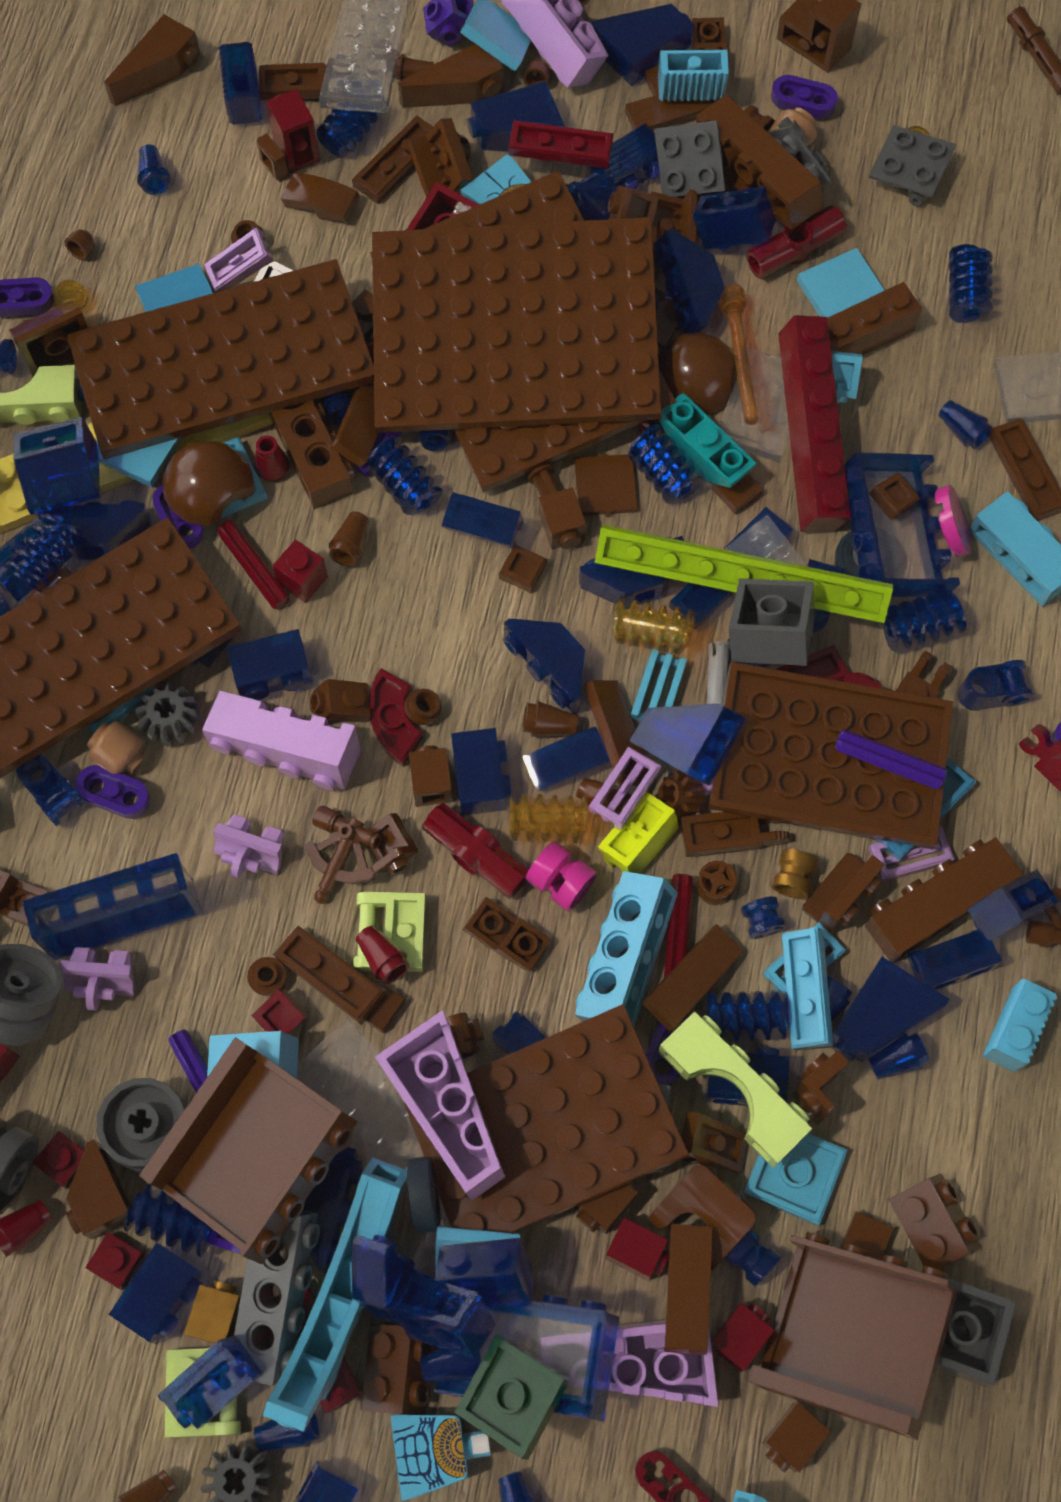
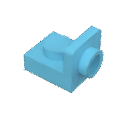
(846, 374)

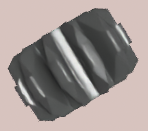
(162, 702)
(222, 1477)

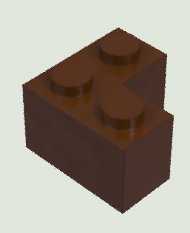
(820, 29)

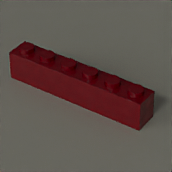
(814, 424)

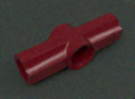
(784, 250)
(475, 850)

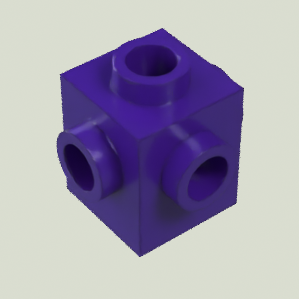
(446, 19)

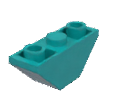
(704, 443)

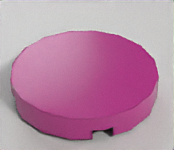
(953, 521)

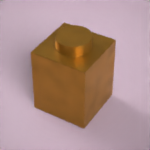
(213, 1312)

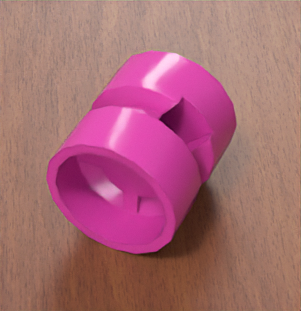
(554, 864)

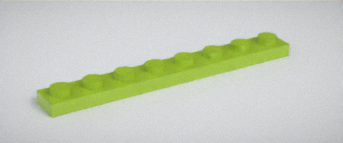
(723, 568)

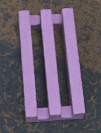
(240, 266)
(608, 814)
(916, 867)

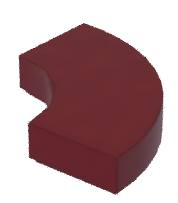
(389, 719)

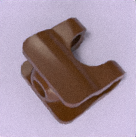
(714, 1201)

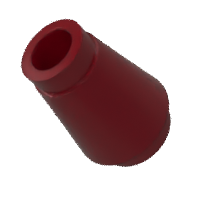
(270, 459)
(383, 956)
(22, 1226)

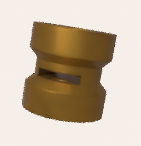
(794, 874)

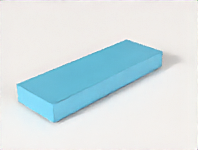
(807, 989)

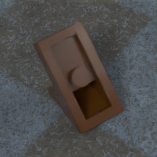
(713, 1143)

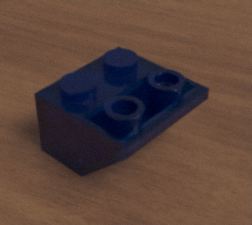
(57, 465)

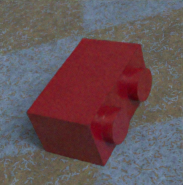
(293, 130)

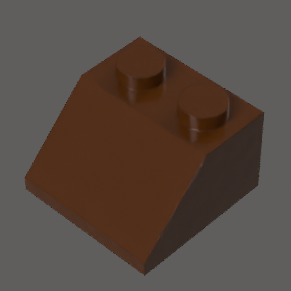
(45, 339)

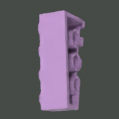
(561, 37)
(283, 740)
(439, 1094)
(647, 1370)

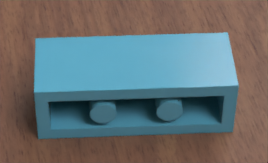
(1021, 546)

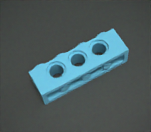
(642, 937)

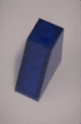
(638, 36)
(494, 116)
(689, 737)
(884, 1010)

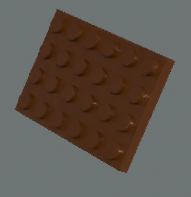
(792, 774)
(565, 1124)

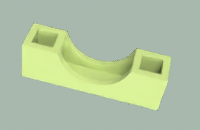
(46, 397)
(699, 1050)

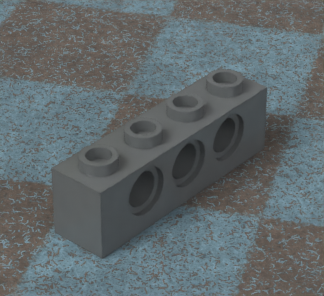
(261, 1309)

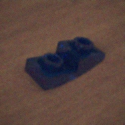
(566, 758)

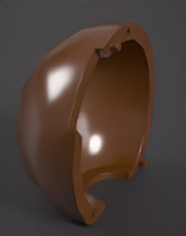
(698, 368)
(205, 481)

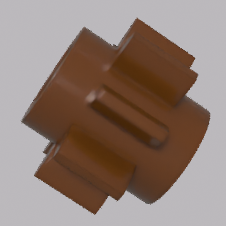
(682, 793)
(466, 1033)

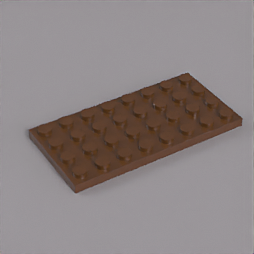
(220, 358)
(103, 640)

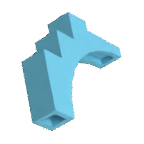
(335, 1313)

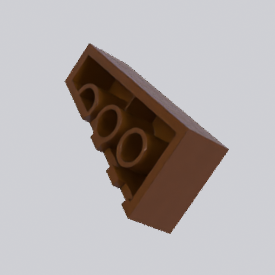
(758, 160)

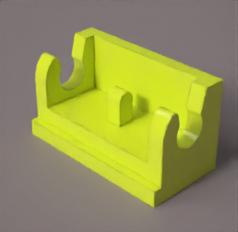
(641, 836)

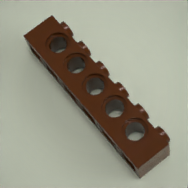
(324, 482)

